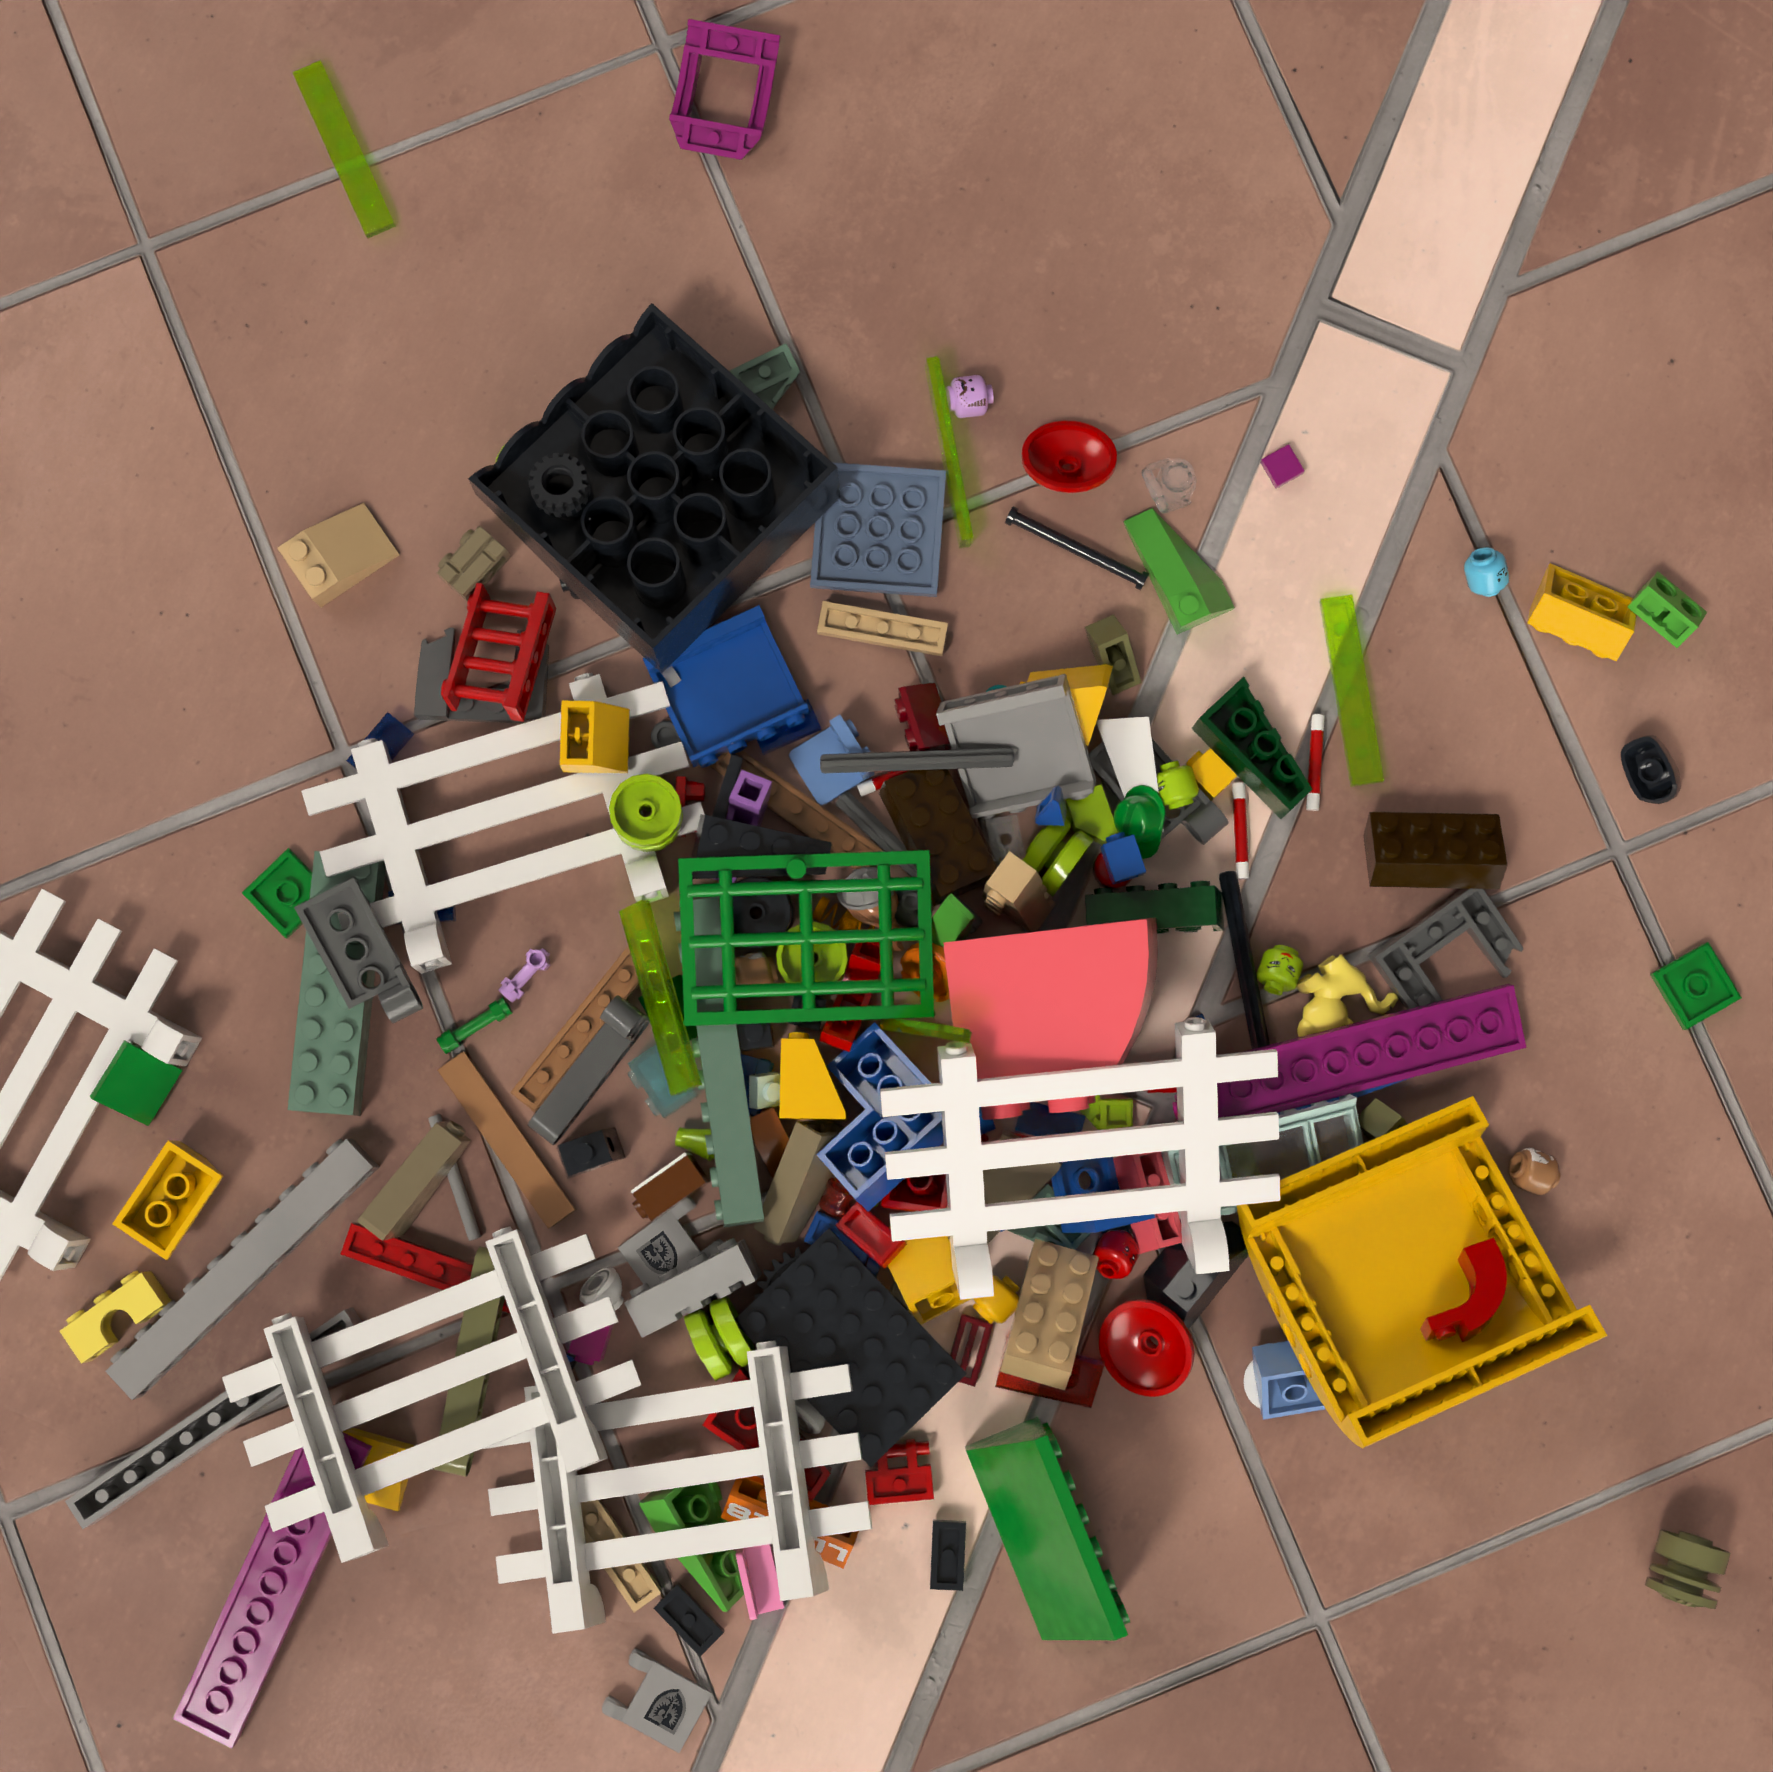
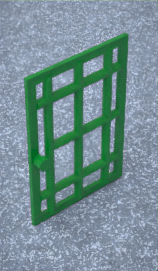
(808, 988)

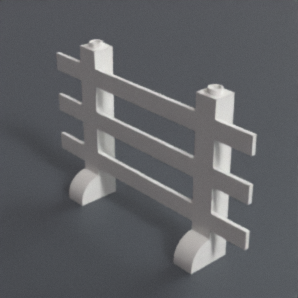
(398, 841)
(71, 991)
(1194, 1135)
(319, 1423)
(779, 1458)

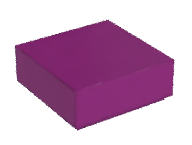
(1282, 466)

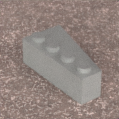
(692, 1287)

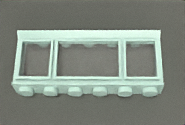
(1303, 1141)

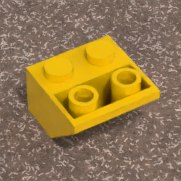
(594, 737)

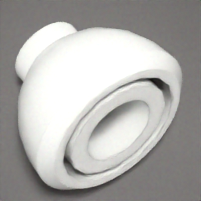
(602, 1285)
(808, 1417)

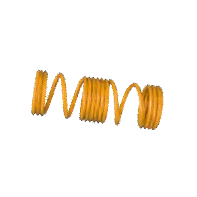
(847, 921)

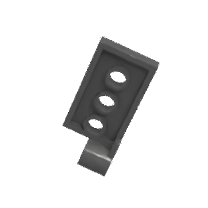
(1200, 818)
(395, 989)

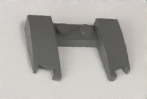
(435, 666)
(1463, 911)

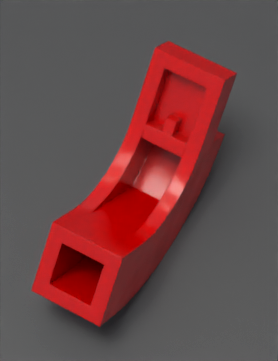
(863, 965)
(1487, 1285)

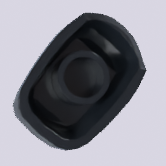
(1650, 770)

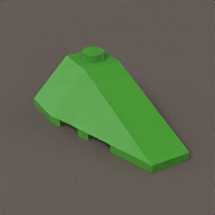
(1180, 577)
(690, 1508)

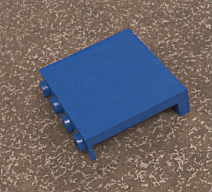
(731, 689)

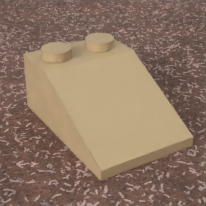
(338, 553)

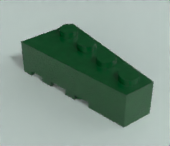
(1253, 749)
(1172, 906)

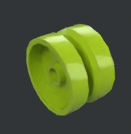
(652, 794)
(1059, 858)
(830, 964)
(716, 1339)

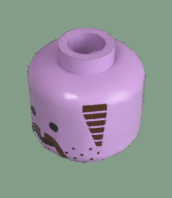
(969, 396)

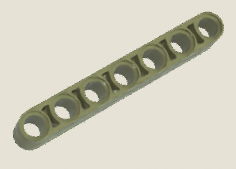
(466, 1401)

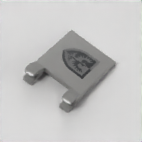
(664, 1246)
(663, 1705)

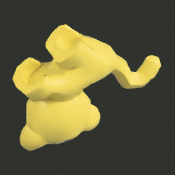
(1326, 1008)

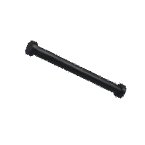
(1076, 548)

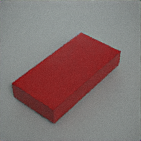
(870, 1235)

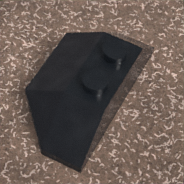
(1179, 1288)

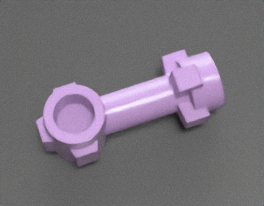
(535, 961)

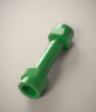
(451, 1039)

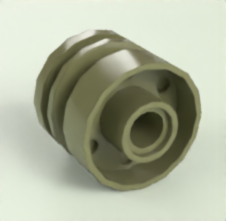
(1687, 1568)

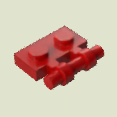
(901, 1483)

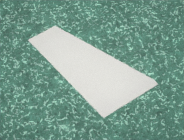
(1130, 751)

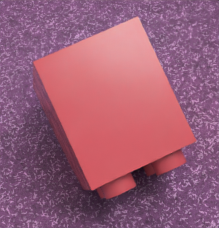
(1052, 1000)

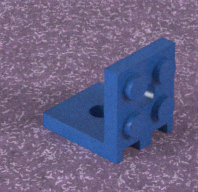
(1103, 1179)

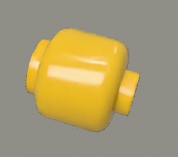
(1002, 1304)

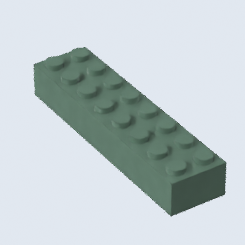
(328, 1034)

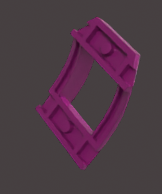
(727, 44)

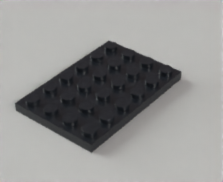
(840, 1314)

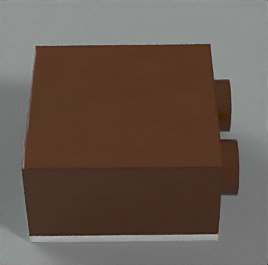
(669, 1187)

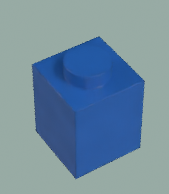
(1122, 858)

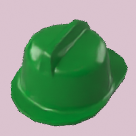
(1142, 816)

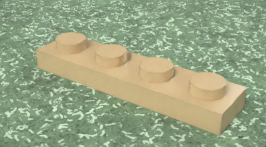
(882, 628)
(632, 1580)

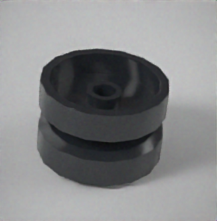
(776, 912)

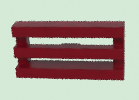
(976, 1322)

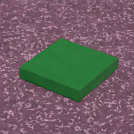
(280, 890)
(1695, 986)
(135, 1083)

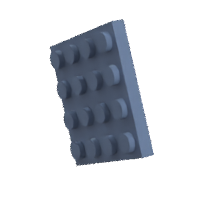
(881, 532)

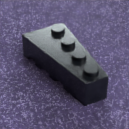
(730, 838)

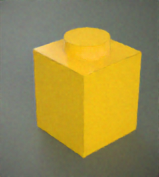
(1210, 773)

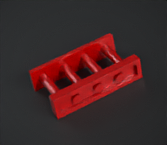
(522, 671)

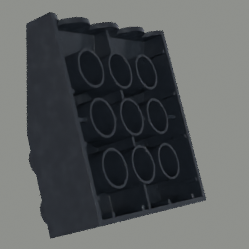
(685, 484)

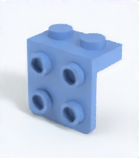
(833, 740)

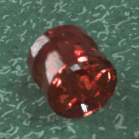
(836, 1199)

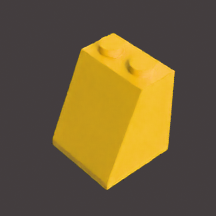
(1088, 691)
(806, 1082)
(926, 1277)

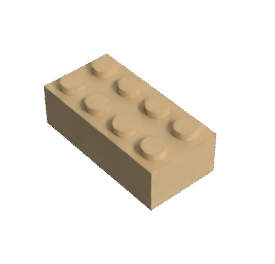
(1049, 1314)

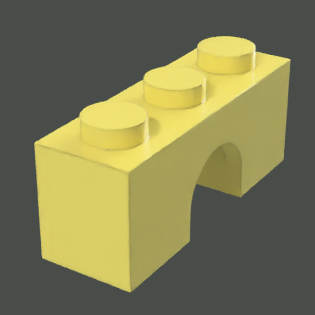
(91, 1332)

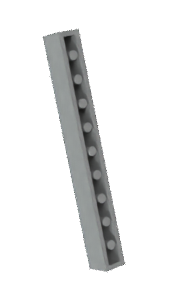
(242, 1268)
(180, 1443)

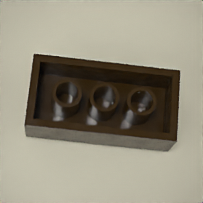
(935, 819)
(1434, 850)

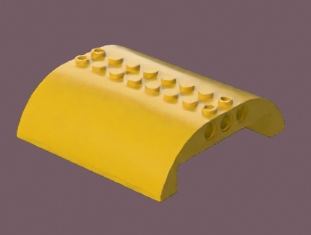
(1374, 1250)

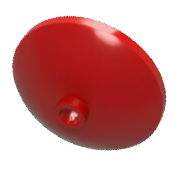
(1069, 456)
(1132, 1355)

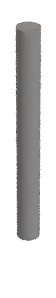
(460, 1195)

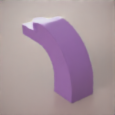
(748, 800)

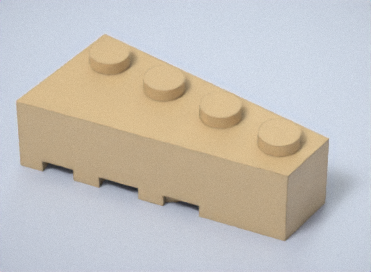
(1018, 893)

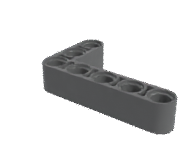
(620, 1031)

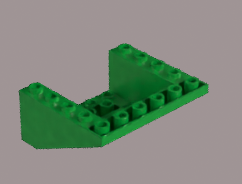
(1047, 1535)

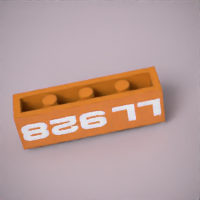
(749, 1501)

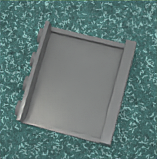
(1046, 741)

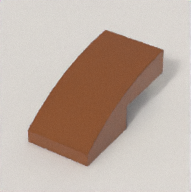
(769, 1138)

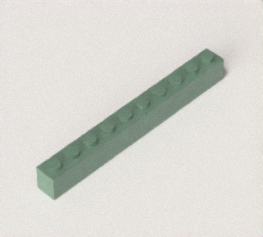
(724, 1087)

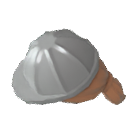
(865, 904)

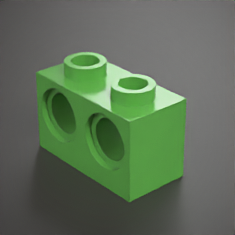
(1667, 609)

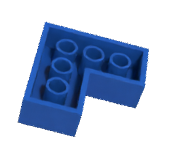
(859, 1149)

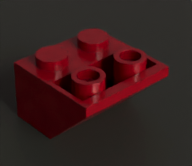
(918, 708)

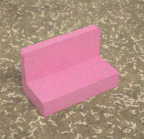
(759, 1579)

